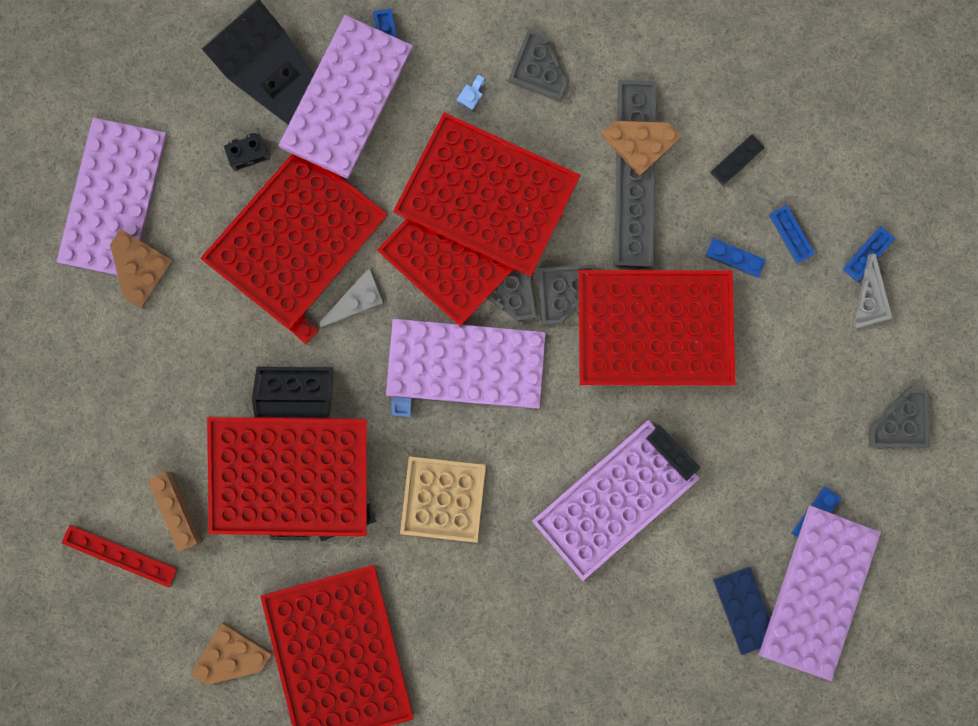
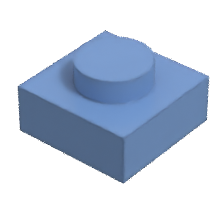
(401, 406)

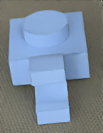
(470, 95)

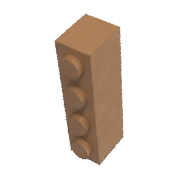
(174, 511)

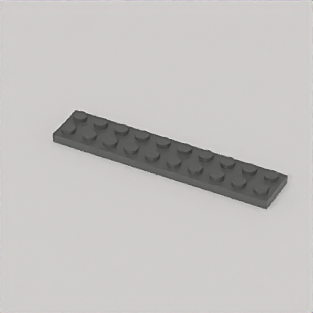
(633, 192)

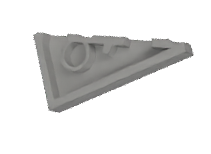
(359, 298)
(872, 301)

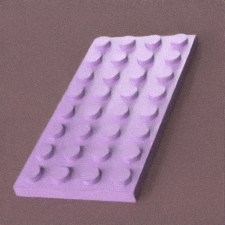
(346, 96)
(110, 192)
(465, 363)
(611, 503)
(819, 593)

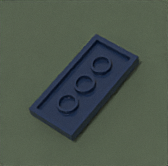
(743, 608)

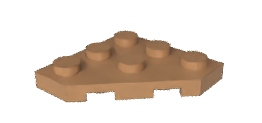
(641, 142)
(137, 267)
(230, 657)

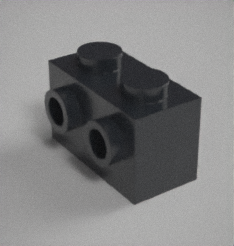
(246, 151)

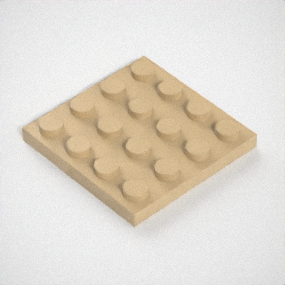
(443, 499)

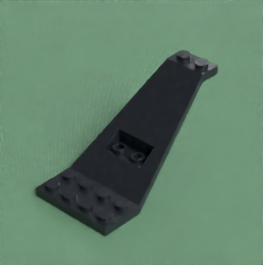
(256, 51)
(292, 393)

